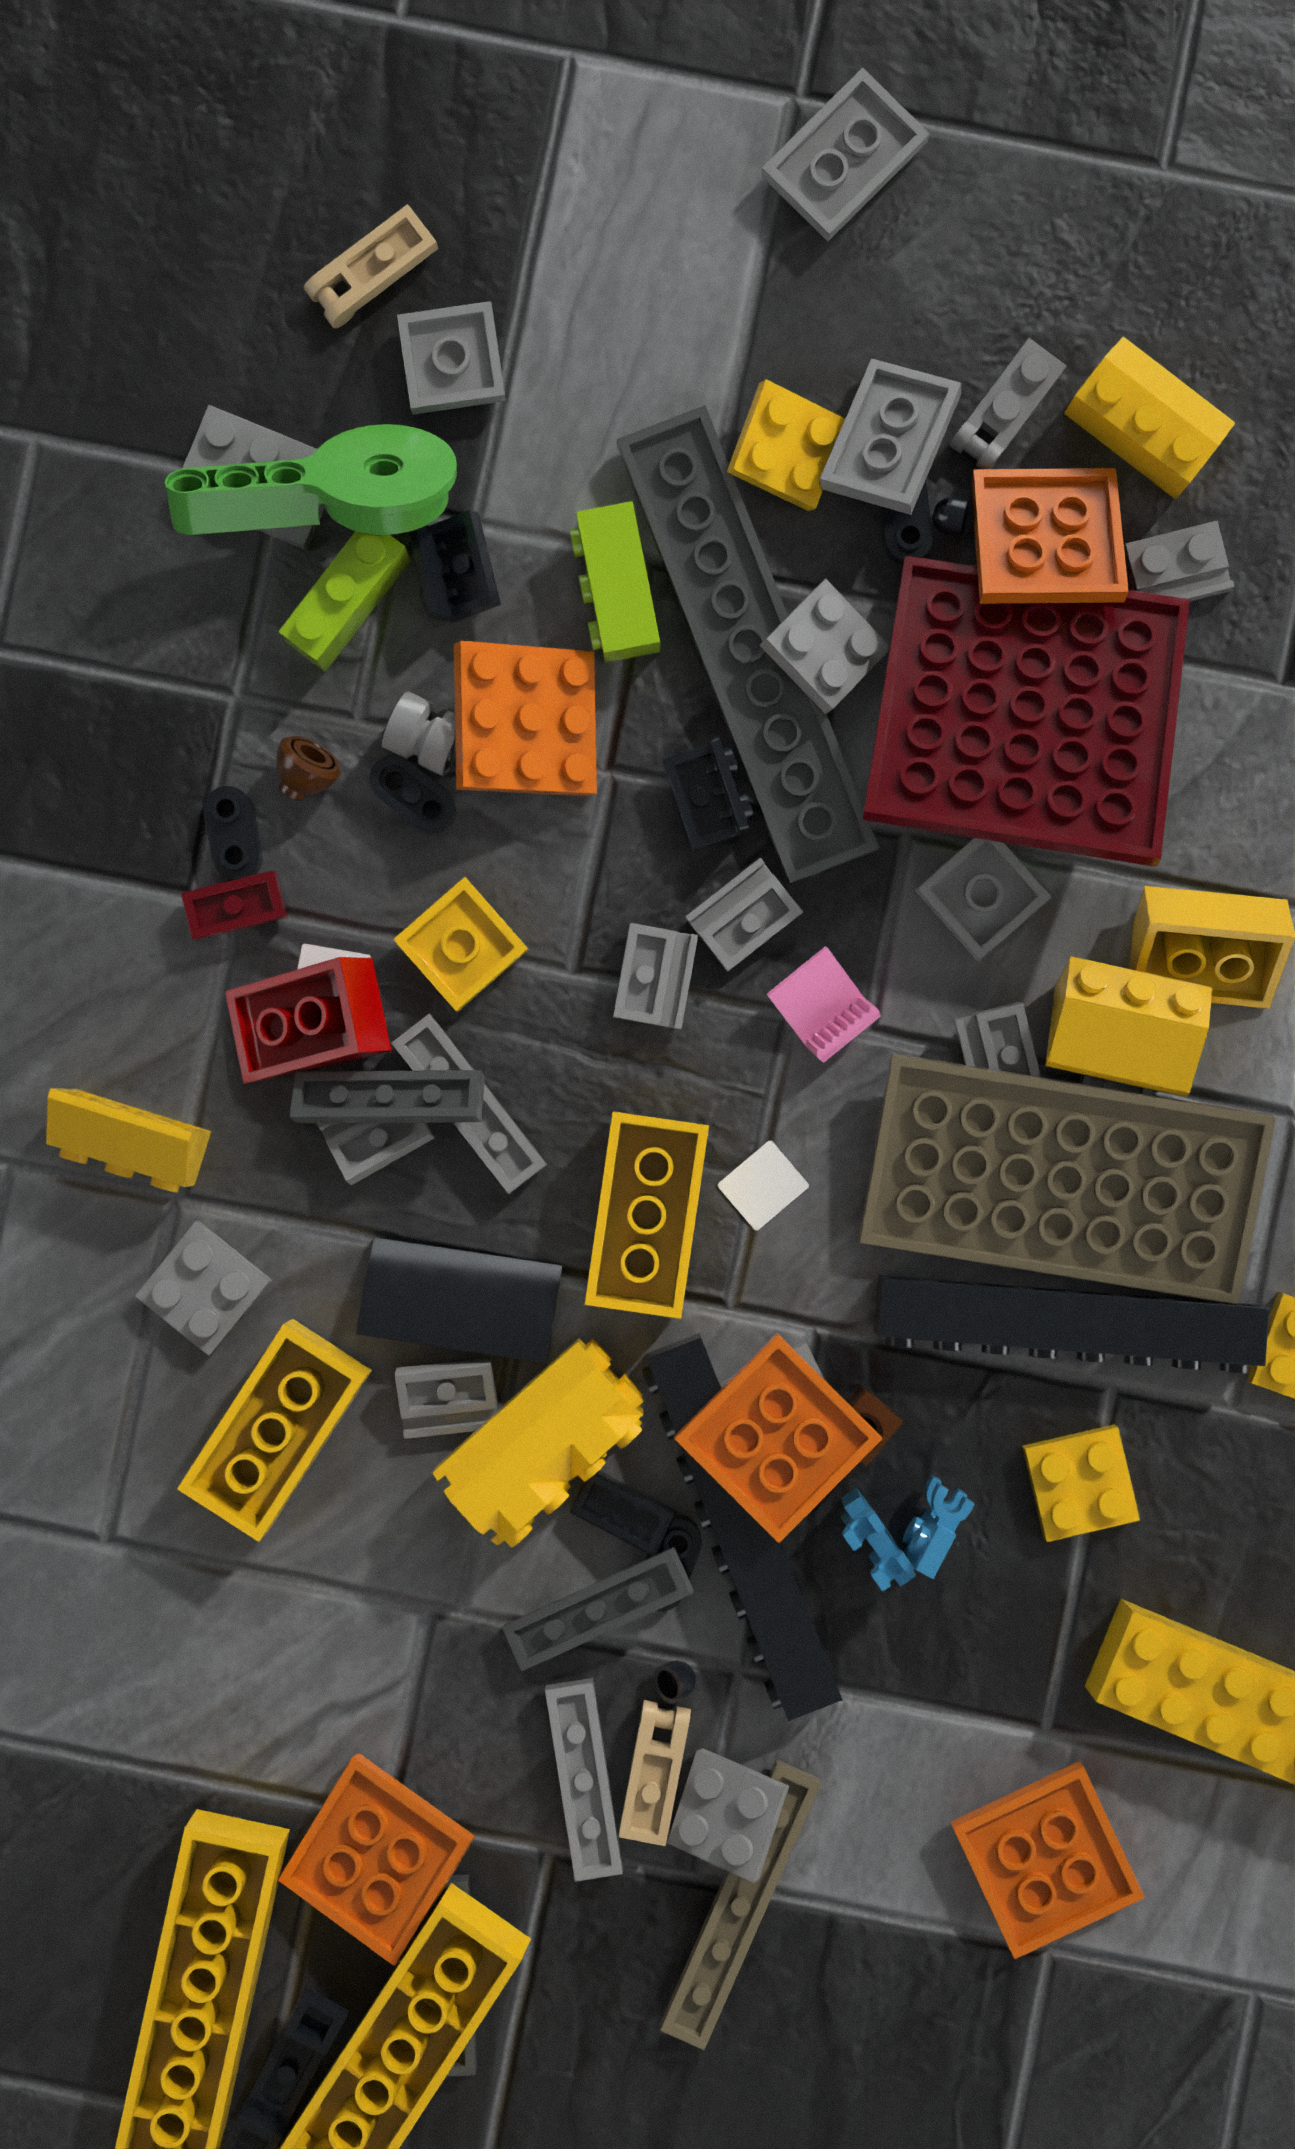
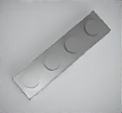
(497, 1136)
(584, 1779)

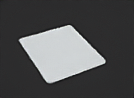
(763, 1185)

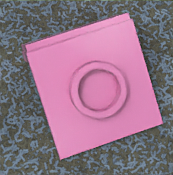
(823, 1005)

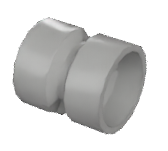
(422, 732)

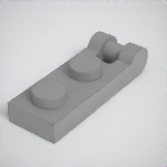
(1009, 404)

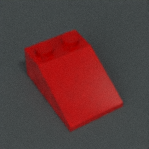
(308, 1019)

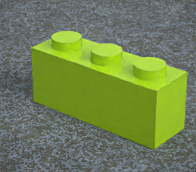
(615, 582)
(344, 597)

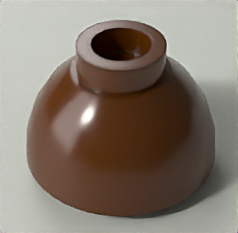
(305, 767)

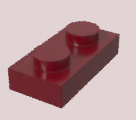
(234, 905)

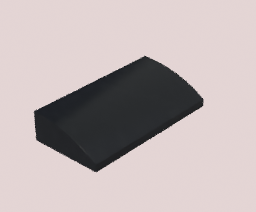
(459, 1299)

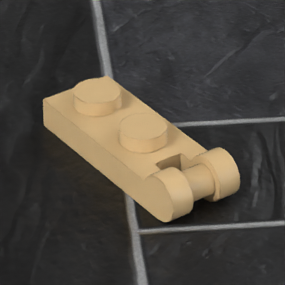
(371, 265)
(654, 1775)

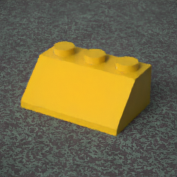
(1149, 417)
(1214, 942)
(1128, 1026)
(124, 1138)

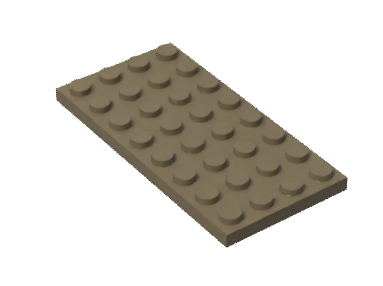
(1066, 1178)

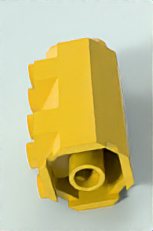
(541, 1442)

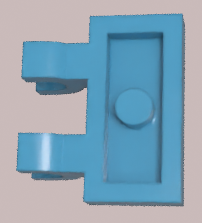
(933, 1533)
(887, 1556)

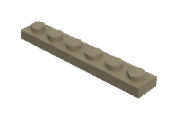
(735, 1921)

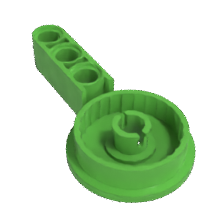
(367, 478)

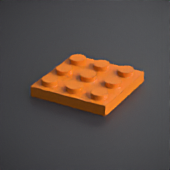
(1048, 536)
(524, 719)
(778, 1437)
(376, 1858)
(1047, 1859)

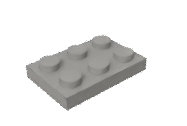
(845, 154)
(890, 436)
(233, 440)

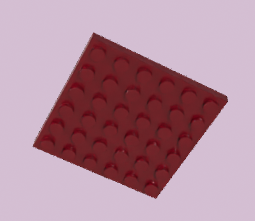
(1028, 717)

